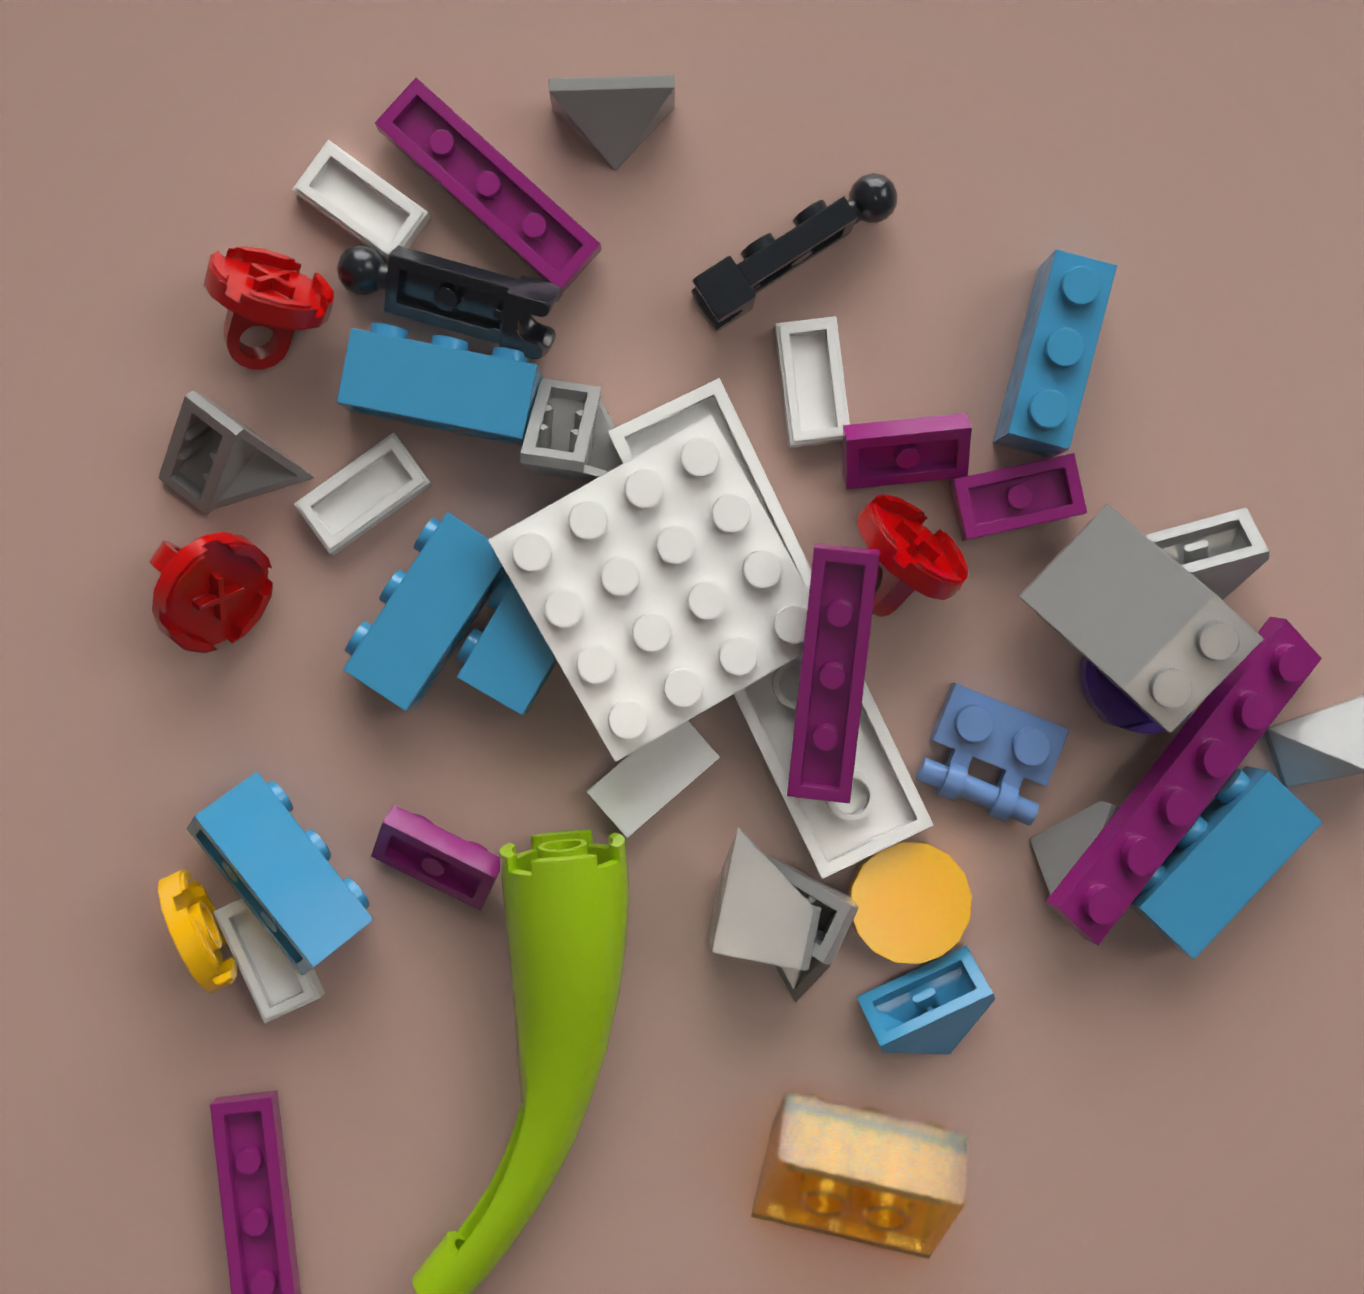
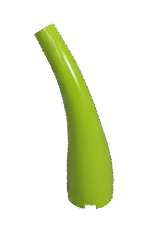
(566, 965)

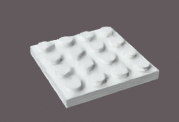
(659, 587)

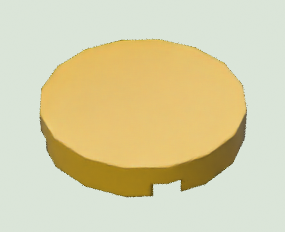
(910, 902)
(196, 930)

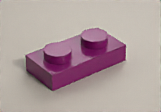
(906, 450)
(1018, 496)
(436, 857)

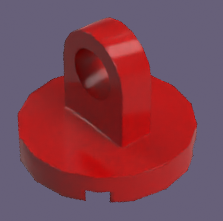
(266, 292)
(909, 554)
(210, 590)

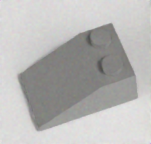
(1140, 618)

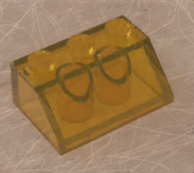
(861, 1175)

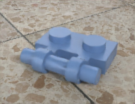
(1000, 736)

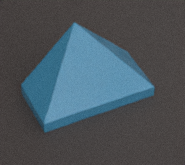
(928, 1006)

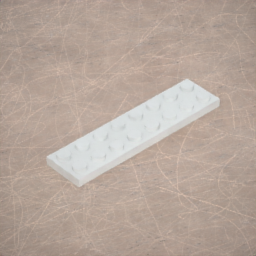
(883, 795)

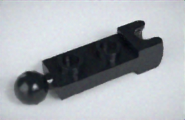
(730, 289)
(455, 296)

